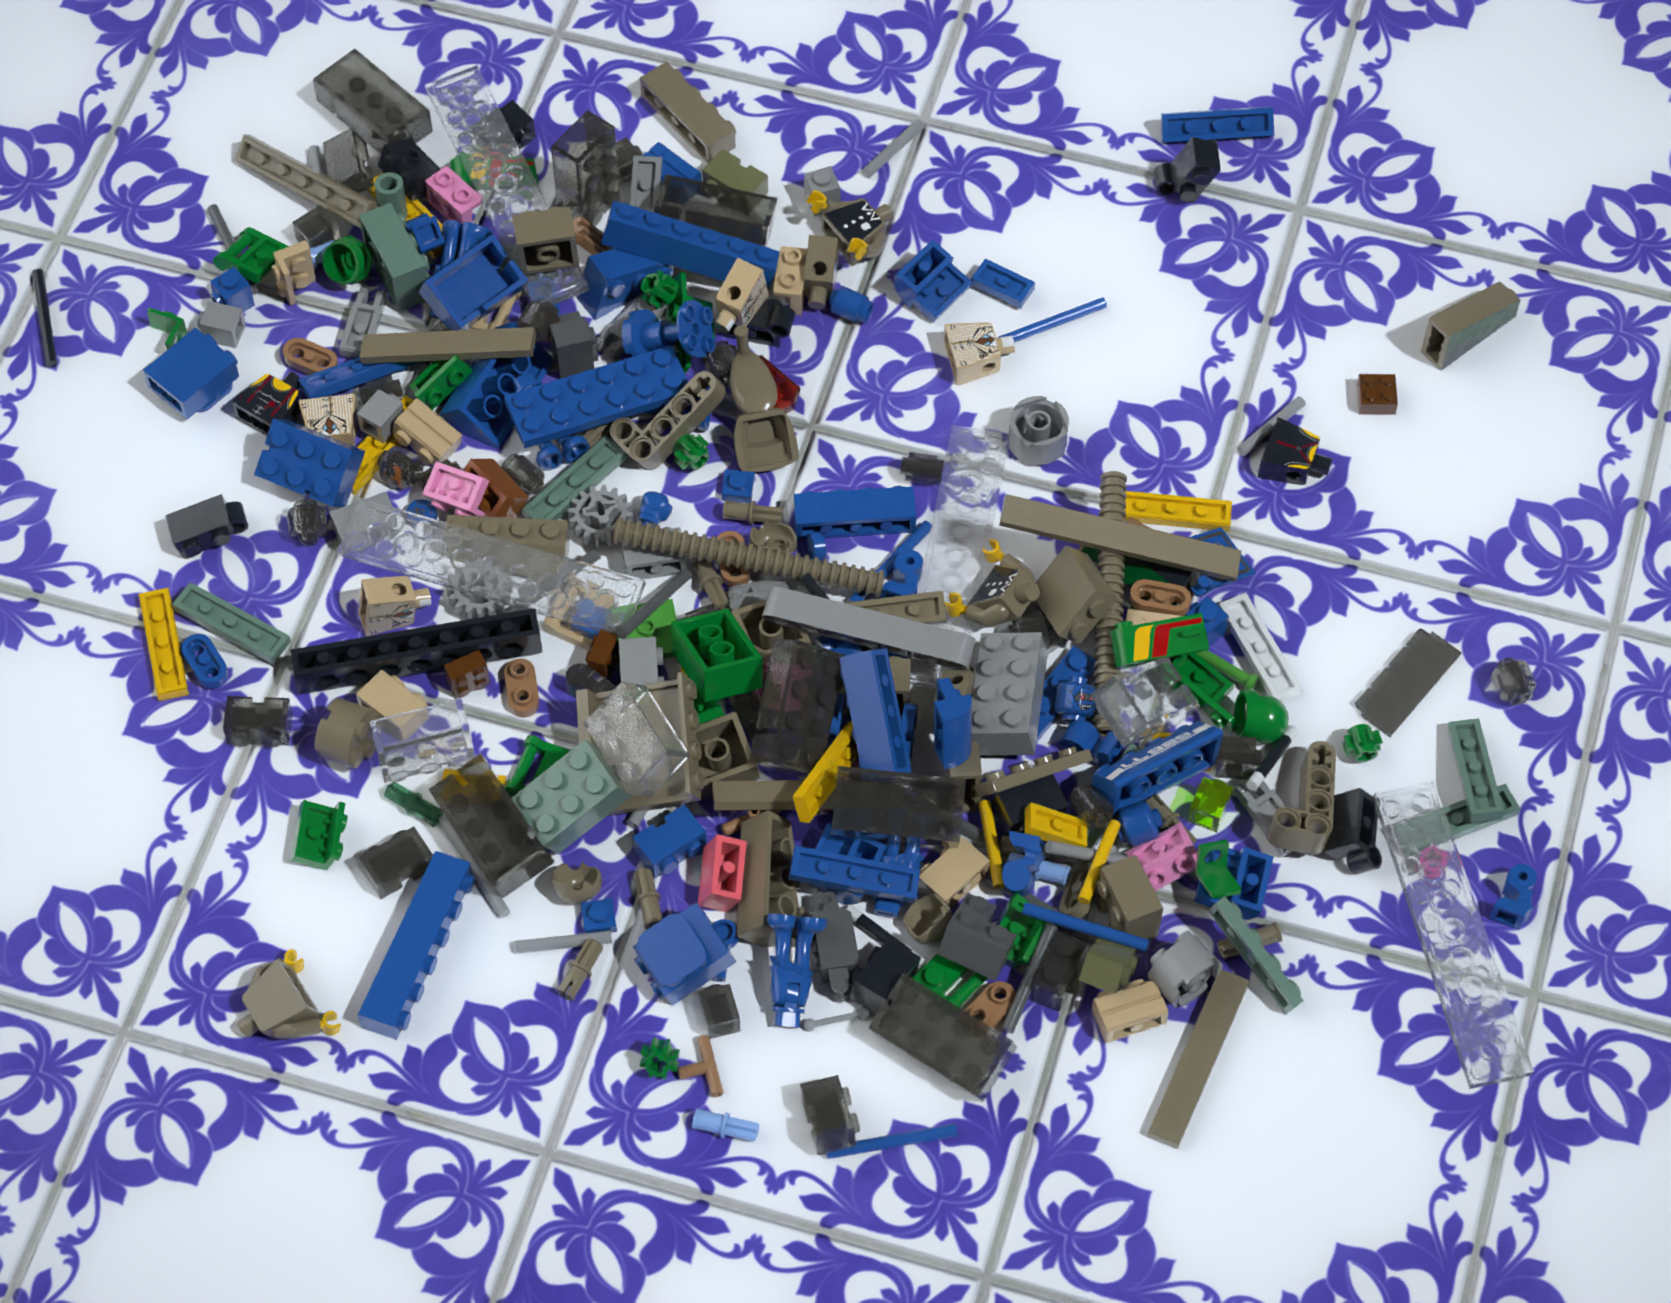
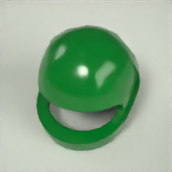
(347, 260)
(1265, 719)

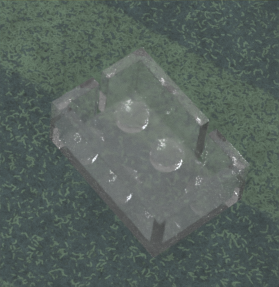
(1134, 703)
(636, 739)
(422, 740)

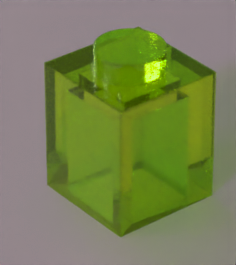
(1210, 804)

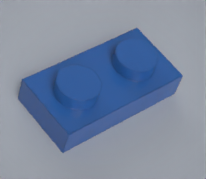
(1003, 283)

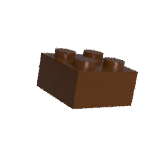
(1377, 394)
(603, 653)
(467, 674)

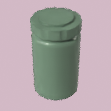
(390, 189)

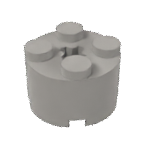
(1038, 431)
(1184, 969)

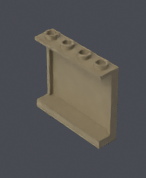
(677, 704)

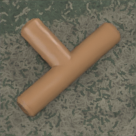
(735, 824)
(706, 1066)

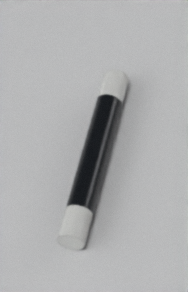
(1271, 758)
(876, 930)

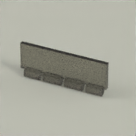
(1406, 681)

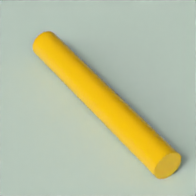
(991, 843)
(1099, 861)

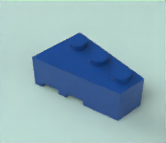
(616, 279)

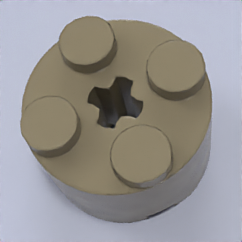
(346, 733)

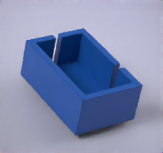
(473, 285)
(309, 462)

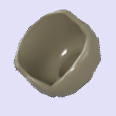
(775, 536)
(578, 884)
(927, 919)

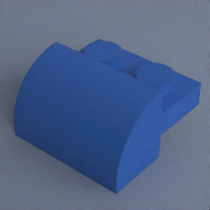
(931, 281)
(952, 725)
(851, 846)
(1252, 874)

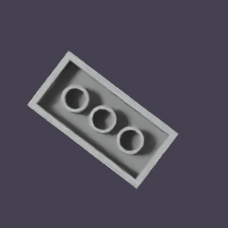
(1008, 692)

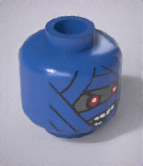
(1074, 699)

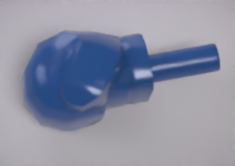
(654, 508)

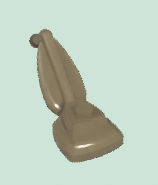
(763, 433)

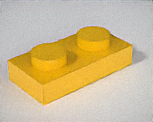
(1055, 825)

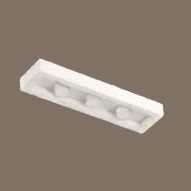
(1260, 649)

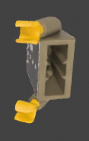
(854, 223)
(1002, 594)
(281, 1004)

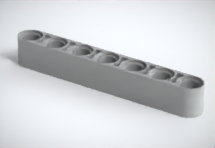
(868, 628)

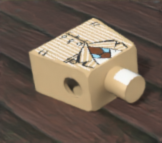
(740, 295)
(974, 350)
(332, 416)
(389, 603)

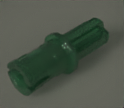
(413, 803)

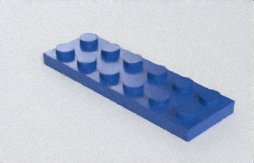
(596, 396)

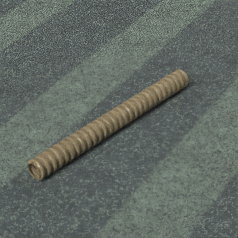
(747, 556)
(1111, 568)

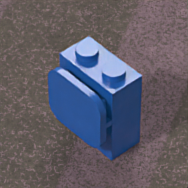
(192, 374)
(682, 954)

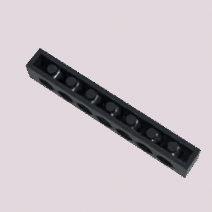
(415, 650)

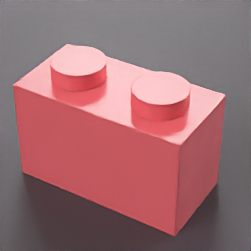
(722, 873)

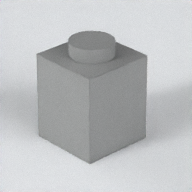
(823, 181)
(222, 323)
(379, 414)

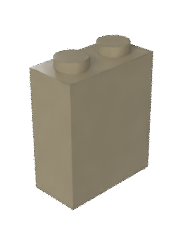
(1073, 594)

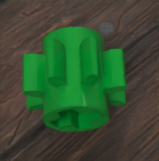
(658, 289)
(691, 452)
(1362, 743)
(659, 1058)

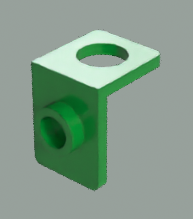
(168, 323)
(1215, 875)

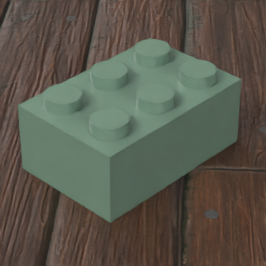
(395, 255)
(570, 797)

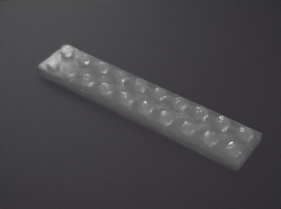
(497, 171)
(961, 527)
(490, 567)
(1452, 935)

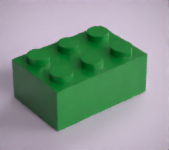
(717, 655)

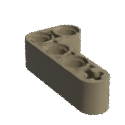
(672, 416)
(1311, 824)

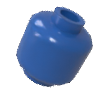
(1139, 823)

